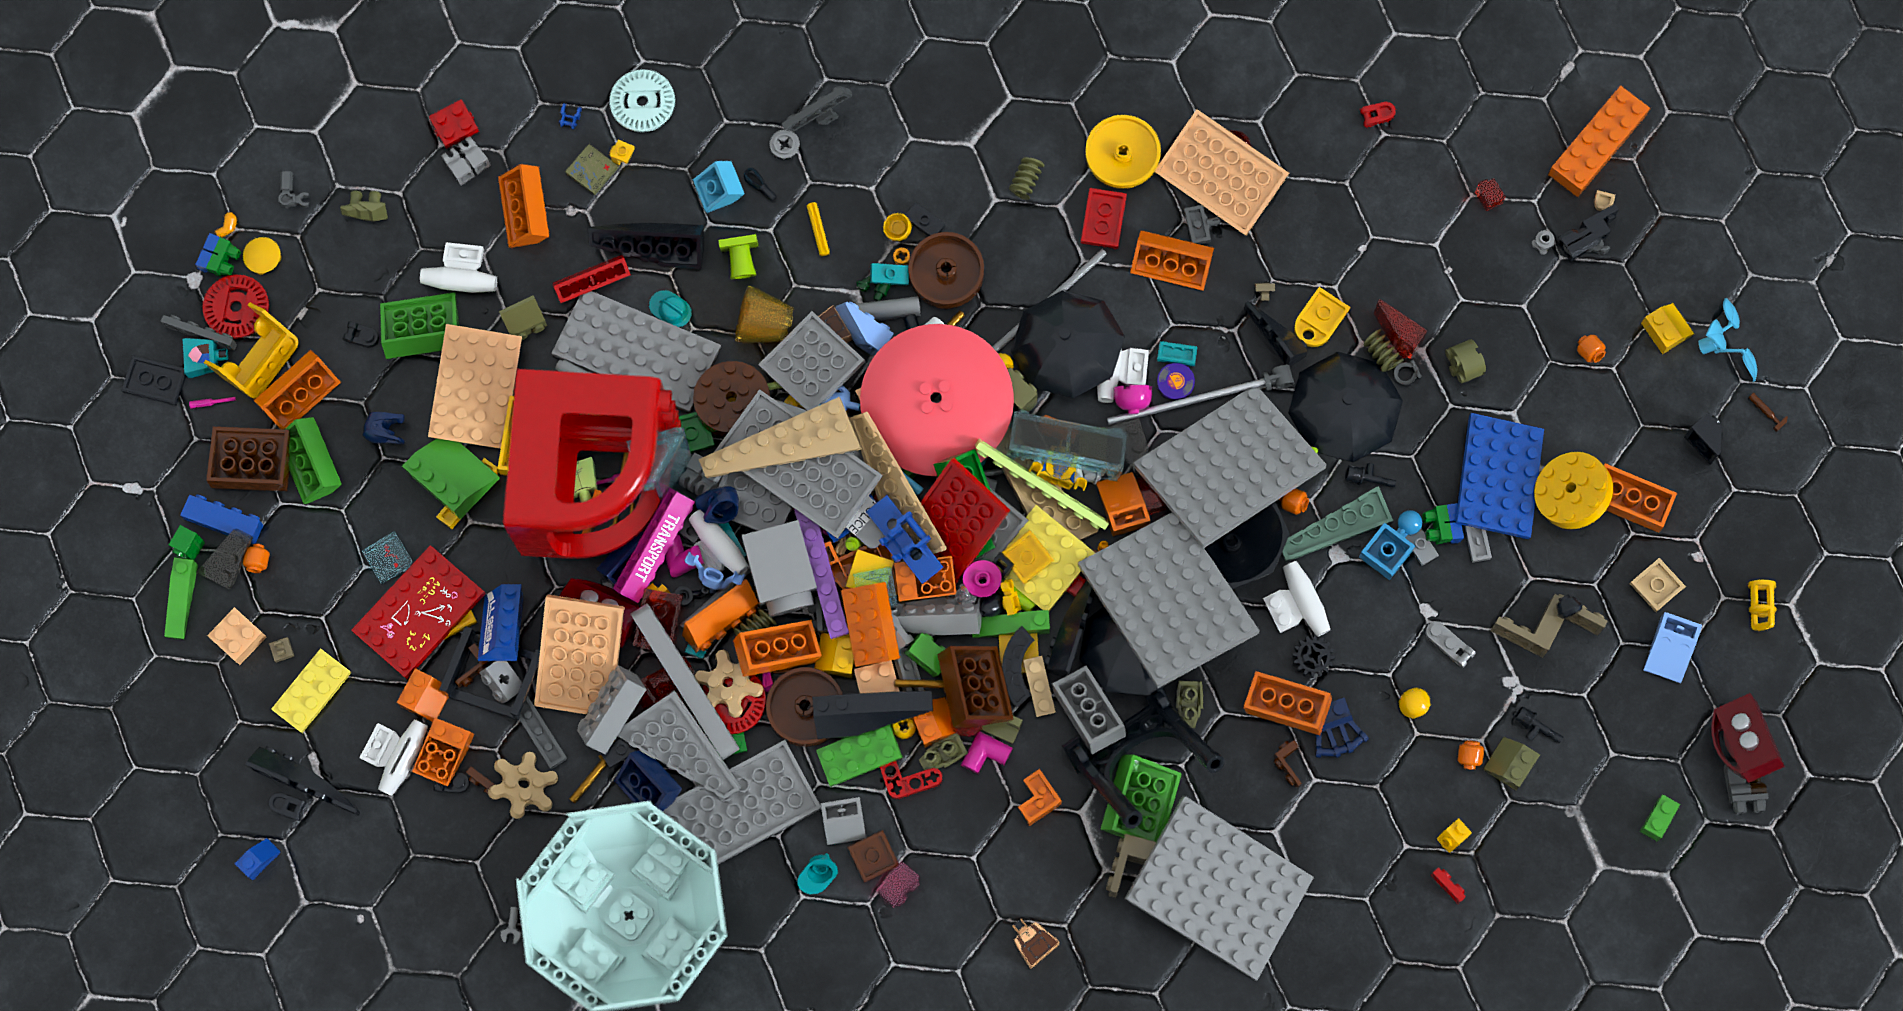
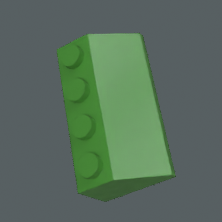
(310, 461)

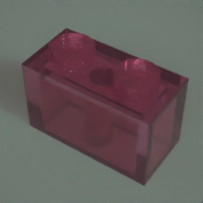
(898, 885)

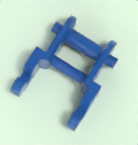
(576, 117)

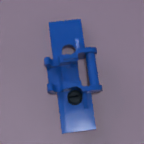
(900, 544)

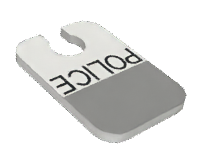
(864, 527)

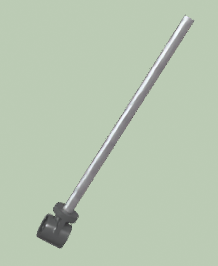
(1280, 376)

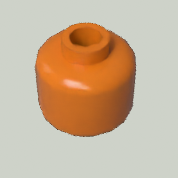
(1591, 348)
(1295, 501)
(256, 558)
(1470, 754)

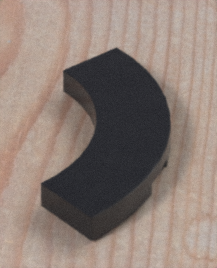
(1012, 666)

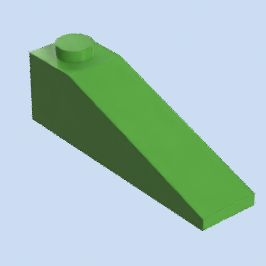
(180, 597)
(1006, 624)

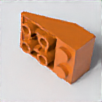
(1123, 504)
(939, 585)
(442, 752)

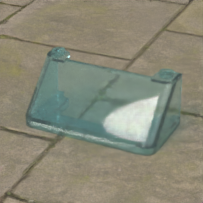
(670, 461)

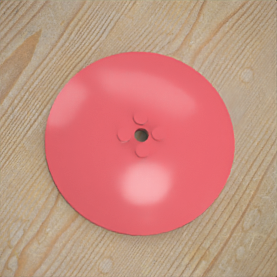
(943, 361)

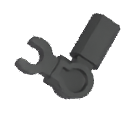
(287, 199)

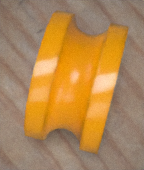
(904, 251)

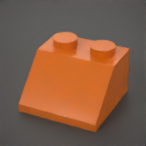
(423, 696)
(935, 724)

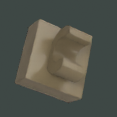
(1264, 288)
(281, 649)

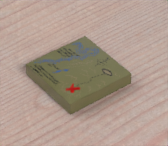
(591, 169)

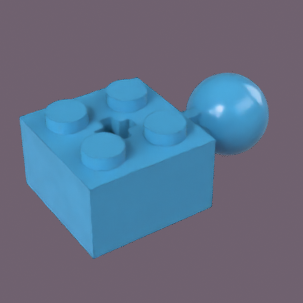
(1387, 538)

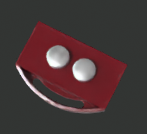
(599, 593)
(1746, 738)

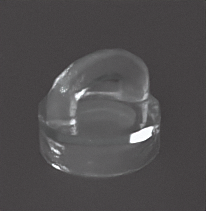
(963, 595)

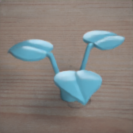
(1716, 340)

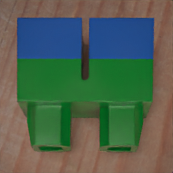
(215, 256)
(1444, 524)

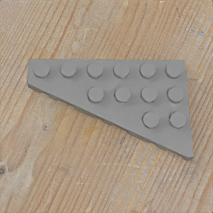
(675, 738)

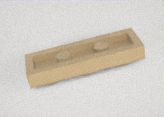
(1039, 686)

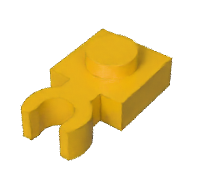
(1010, 600)

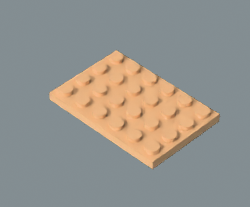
(1221, 172)
(474, 386)
(576, 652)

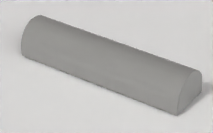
(891, 308)

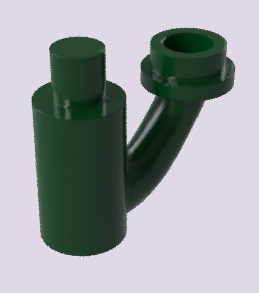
(881, 289)

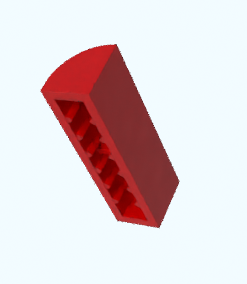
(591, 278)

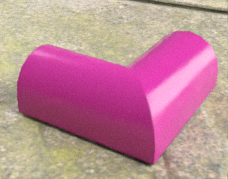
(676, 555)
(983, 747)

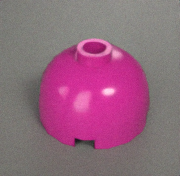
(1133, 397)

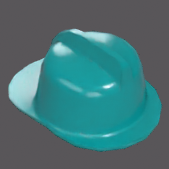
(670, 308)
(817, 874)

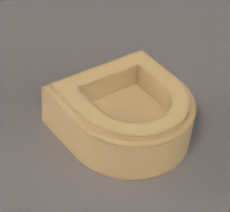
(1603, 200)

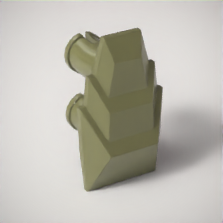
(370, 211)
(1189, 701)
(943, 753)

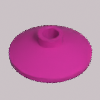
(982, 570)

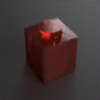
(1489, 194)

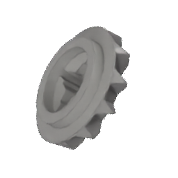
(783, 136)

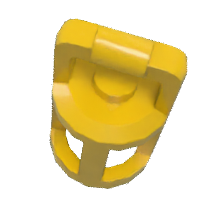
(1762, 610)

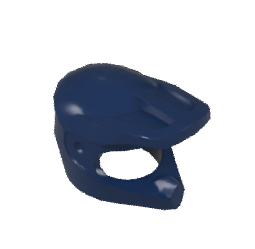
(377, 428)
(718, 501)

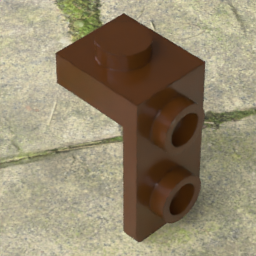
(467, 678)
(1285, 750)

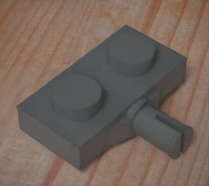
(1199, 224)

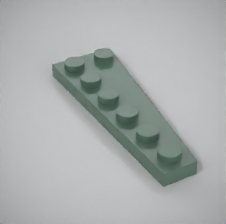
(1347, 522)

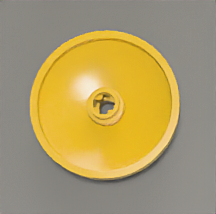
(1127, 136)

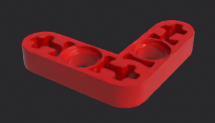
(904, 782)

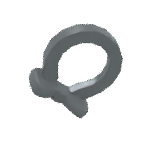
(1412, 364)

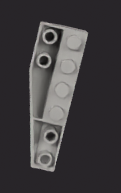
(939, 616)

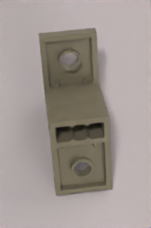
(1547, 628)
(1130, 849)

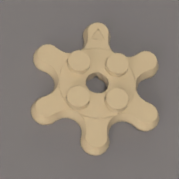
(731, 695)
(519, 796)

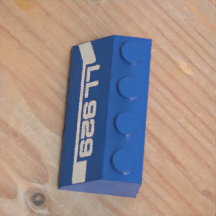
(501, 624)

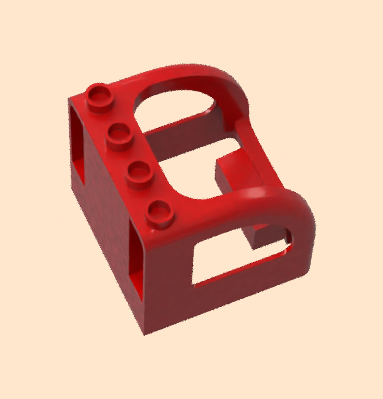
(554, 421)

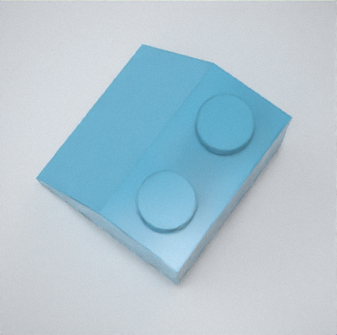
(718, 185)

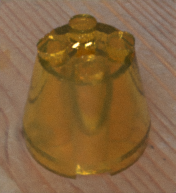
(762, 318)

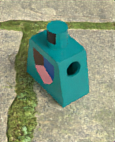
(196, 352)

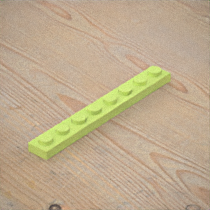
(1048, 489)

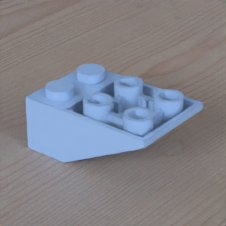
(863, 328)
(1672, 647)

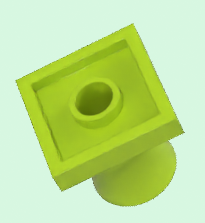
(740, 255)

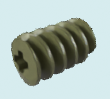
(1024, 177)
(1381, 351)
(759, 622)

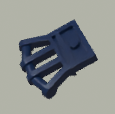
(1338, 716)

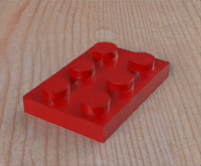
(1103, 218)

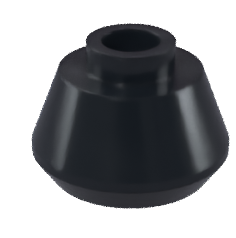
(1568, 606)

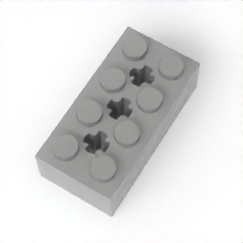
(611, 709)
(1089, 710)

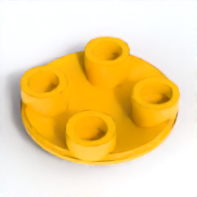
(261, 255)

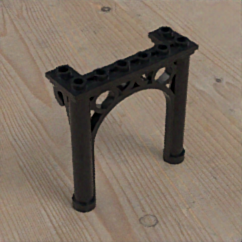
(1157, 711)

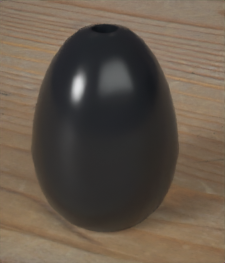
(992, 605)

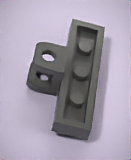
(819, 110)

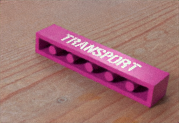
(654, 545)

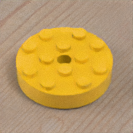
(1563, 476)

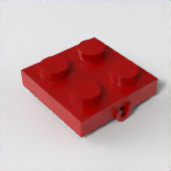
(453, 123)

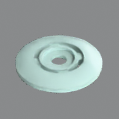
(638, 84)

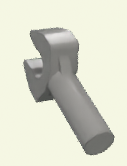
(512, 927)

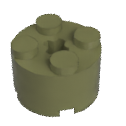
(1465, 361)

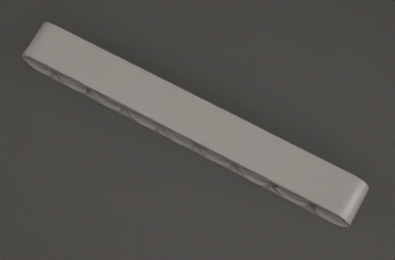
(685, 681)

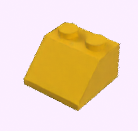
(1667, 327)
(836, 656)

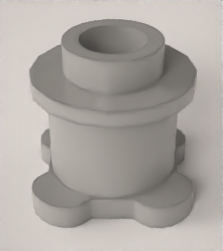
(1541, 245)
(1091, 476)

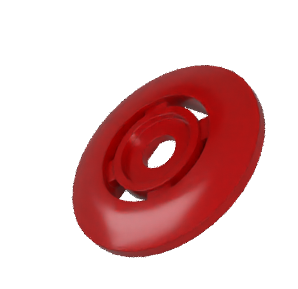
(219, 300)
(752, 715)

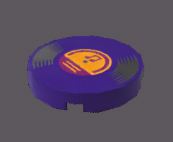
(1175, 381)

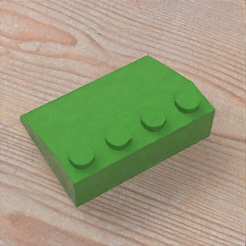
(416, 324)
(451, 474)
(1151, 792)

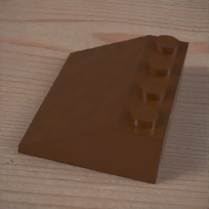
(249, 459)
(974, 686)

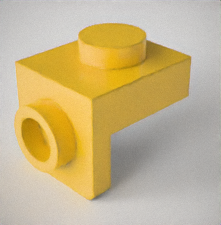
(621, 152)
(1454, 835)

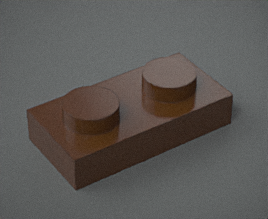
(477, 778)

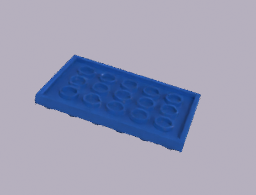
(1499, 476)

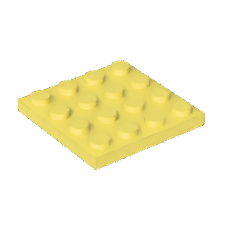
(1065, 549)

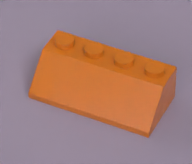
(523, 206)
(1172, 260)
(297, 390)
(720, 617)

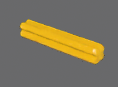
(818, 229)

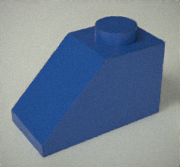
(257, 858)

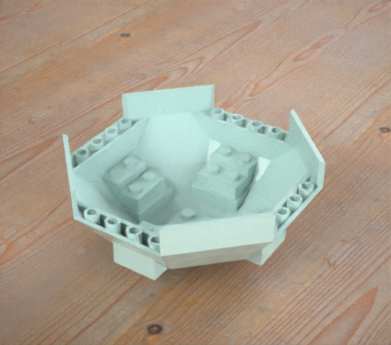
(598, 872)

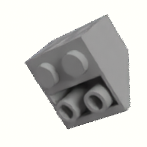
(843, 821)

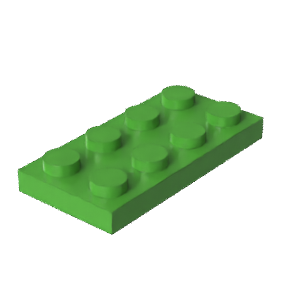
(858, 755)

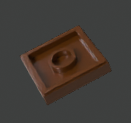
(873, 856)

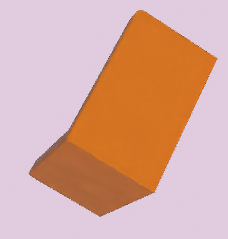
(1044, 798)

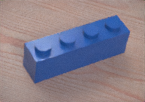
(220, 519)

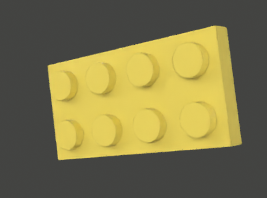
(311, 690)

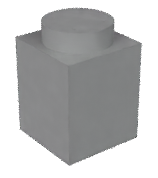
(780, 568)

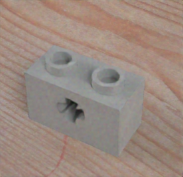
(510, 685)

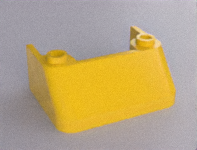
(264, 358)

